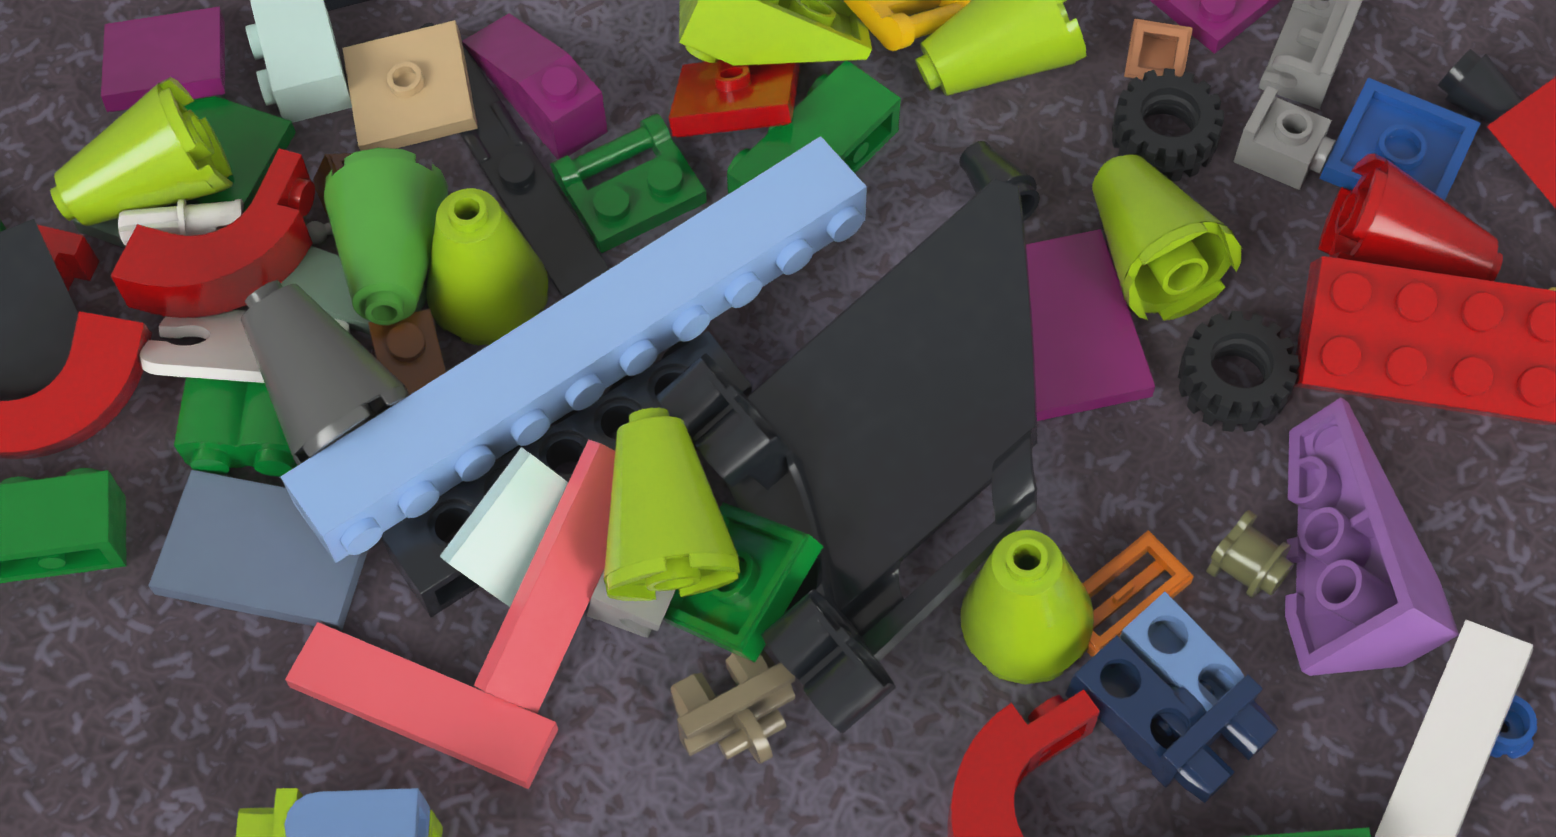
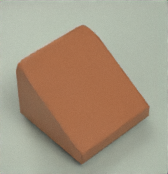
(1157, 47)

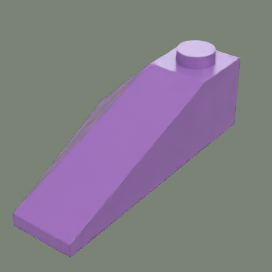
(1361, 572)

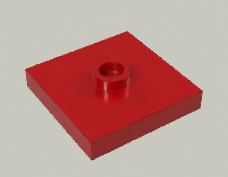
(732, 97)

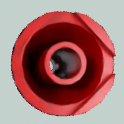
(1405, 225)

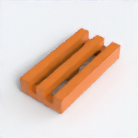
(1163, 562)

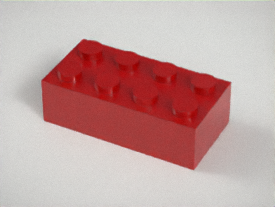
(1429, 340)

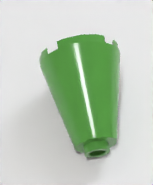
(384, 229)

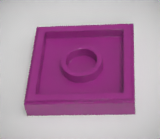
(160, 47)

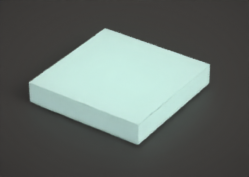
(507, 527)

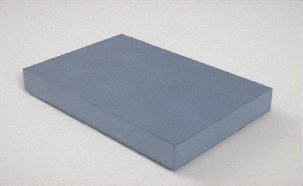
(252, 554)

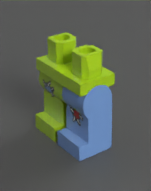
(342, 815)

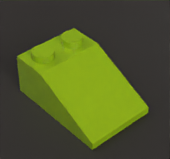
(772, 31)

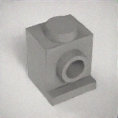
(1284, 141)

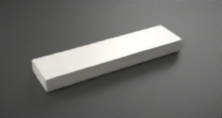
(1456, 735)

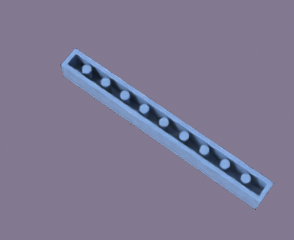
(575, 350)

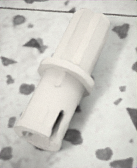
(181, 219)

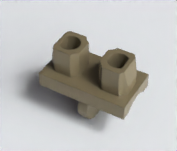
(708, 718)

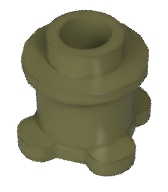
(1251, 558)

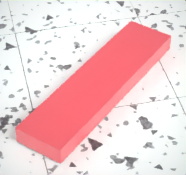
(554, 587)
(422, 705)

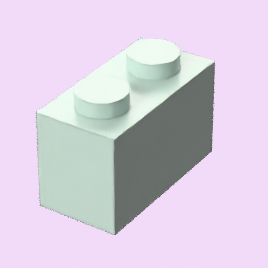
(300, 58)

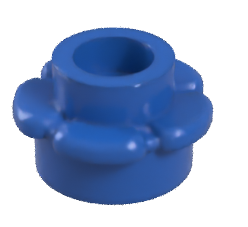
(1521, 728)

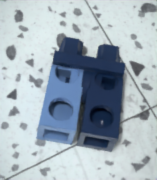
(1173, 696)

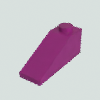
(540, 84)

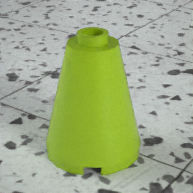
(999, 43)
(143, 160)
(1161, 240)
(482, 270)
(663, 515)
(1027, 611)

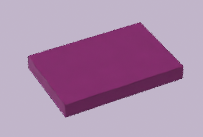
(1082, 329)

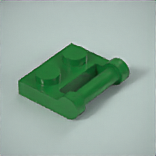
(637, 197)

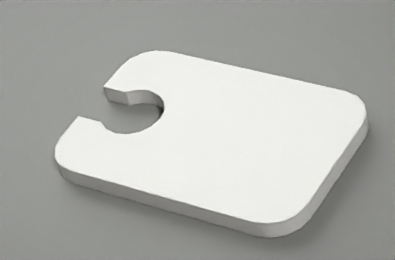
(221, 356)

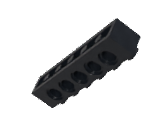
(419, 541)

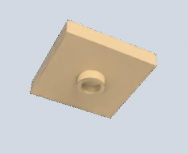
(409, 87)

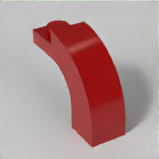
(221, 268)
(85, 394)
(1005, 755)

